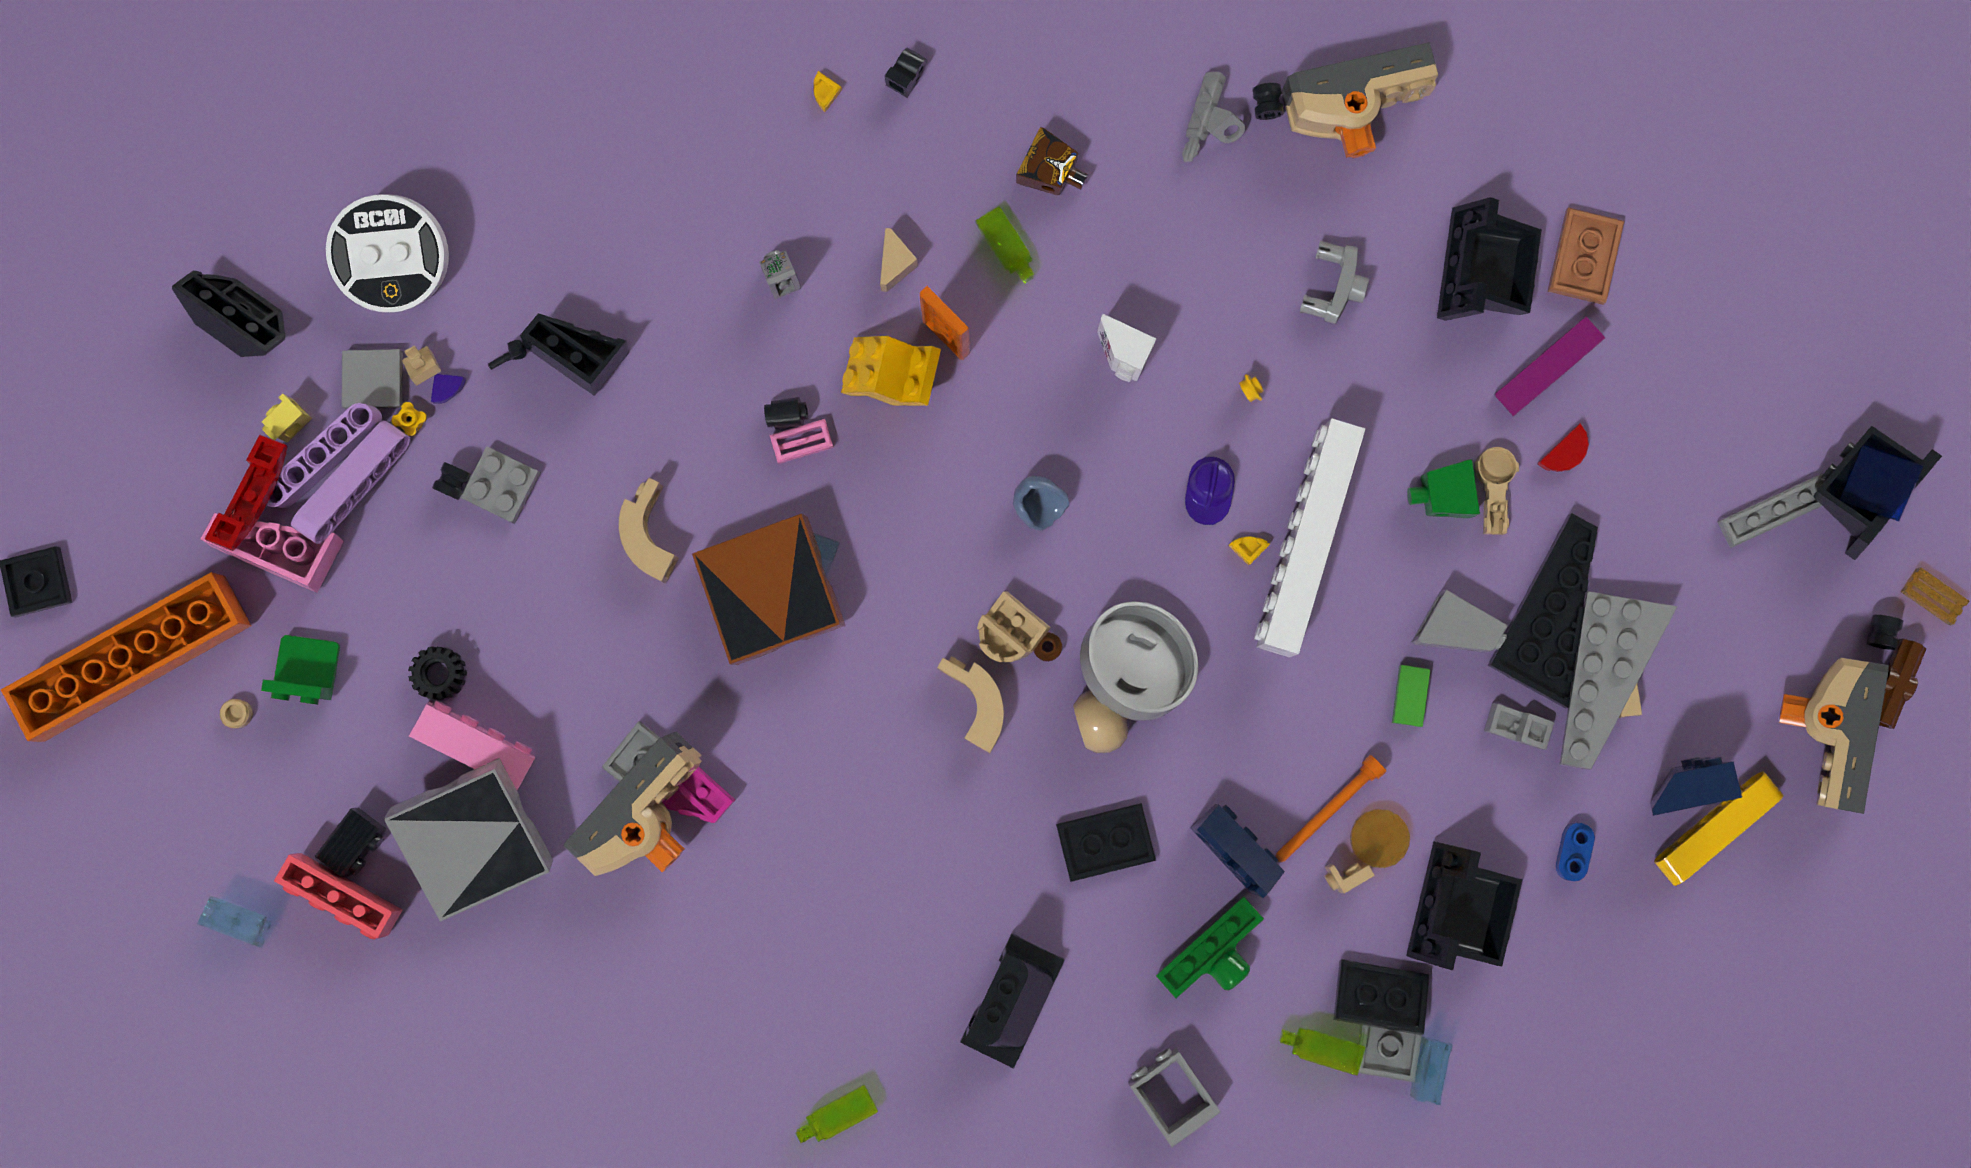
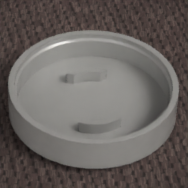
(1139, 661)

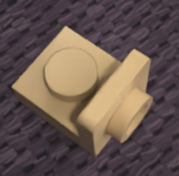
(1353, 877)

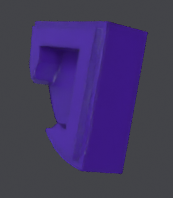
(446, 387)

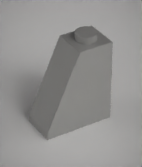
(1459, 626)

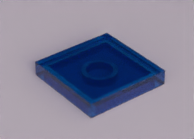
(1881, 482)

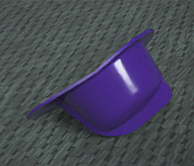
(1209, 490)

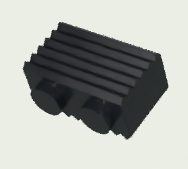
(351, 842)

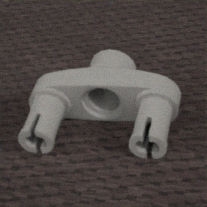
(1349, 286)

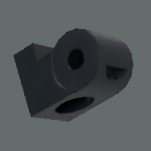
(905, 72)

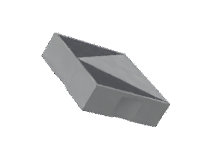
(469, 840)

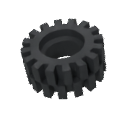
(425, 660)

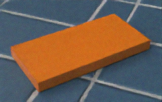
(944, 323)

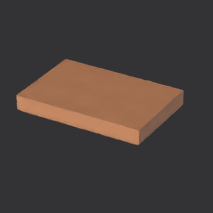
(1585, 256)

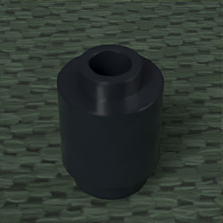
(785, 413)

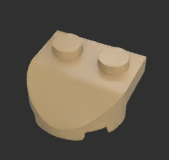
(1010, 630)

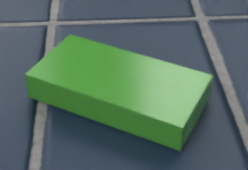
(1411, 696)

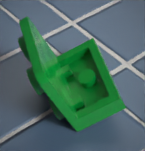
(304, 669)

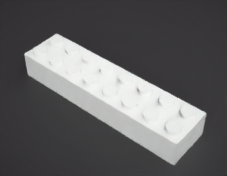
(1310, 538)

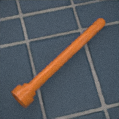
(1369, 771)

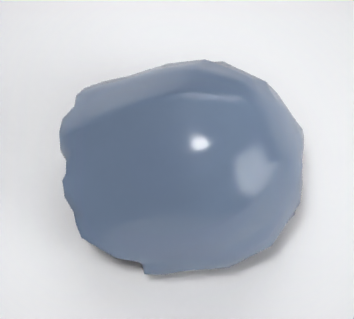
(1039, 502)

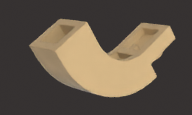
(635, 534)
(989, 702)

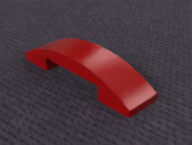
(251, 495)

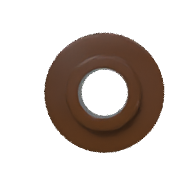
(1049, 656)

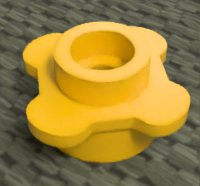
(1251, 388)
(400, 420)

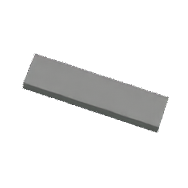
(1771, 512)

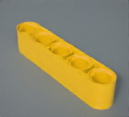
(1718, 829)

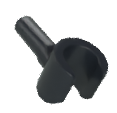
(516, 352)

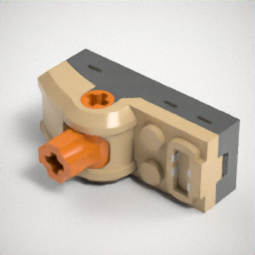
(1346, 96)
(1856, 697)
(632, 816)

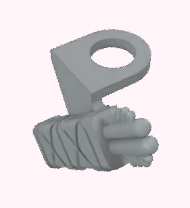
(1209, 117)

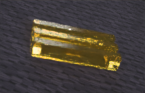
(1955, 609)

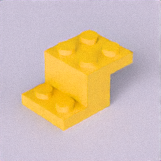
(890, 371)

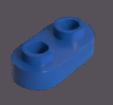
(1572, 851)

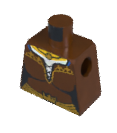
(1050, 165)

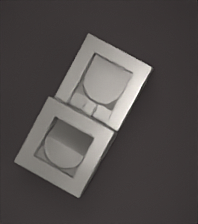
(1519, 726)

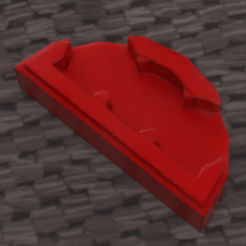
(1567, 452)

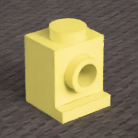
(285, 419)

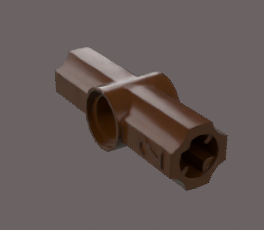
(1901, 680)

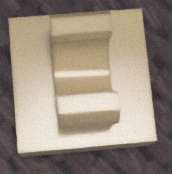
(420, 364)

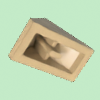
(896, 261)

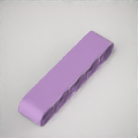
(335, 453)
(350, 482)

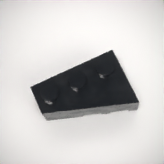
(575, 352)

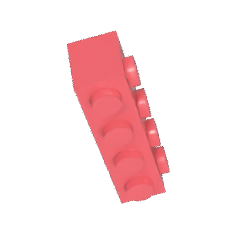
(338, 896)

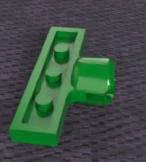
(1214, 952)

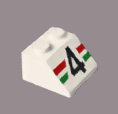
(1124, 347)

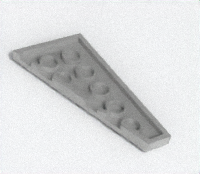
(1611, 656)

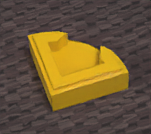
(825, 91)
(1248, 547)

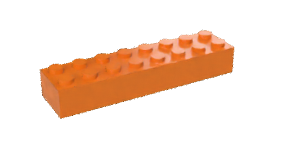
(125, 657)

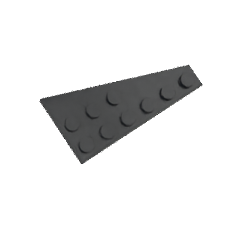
(1550, 617)

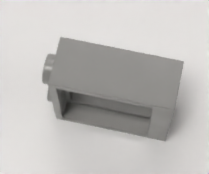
(1190, 1121)

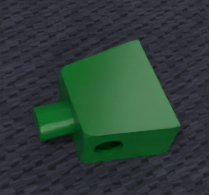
(1447, 491)

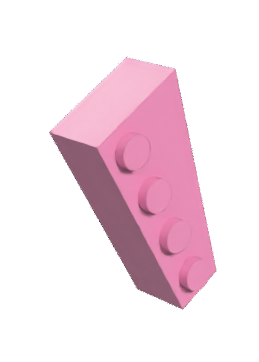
(285, 553)
(469, 743)

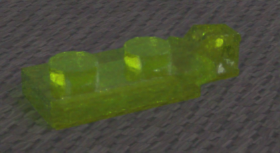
(1006, 243)
(1325, 1049)
(838, 1115)

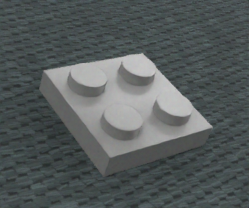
(500, 485)

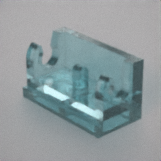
(234, 921)
(1431, 1070)

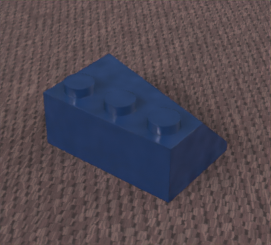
(1696, 784)
(1238, 850)

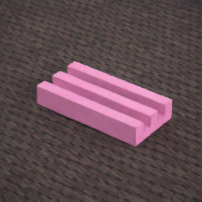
(802, 452)

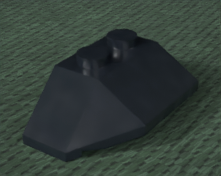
(231, 313)

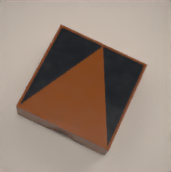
(768, 589)

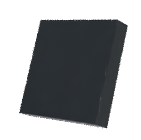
(35, 581)

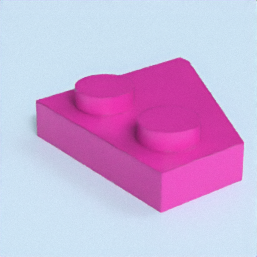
(700, 798)

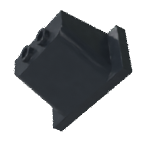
(1487, 262)
(1860, 522)
(1462, 910)
(1013, 1001)

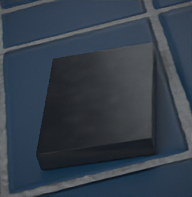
(1105, 842)
(1381, 997)

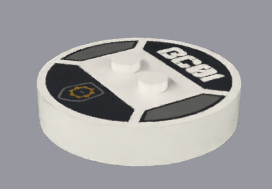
(387, 253)

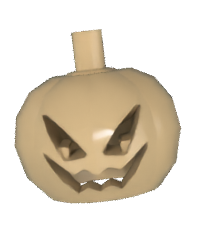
(1099, 726)

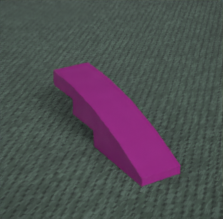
(1549, 366)

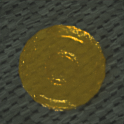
(1379, 838)

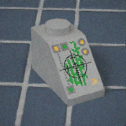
(779, 273)

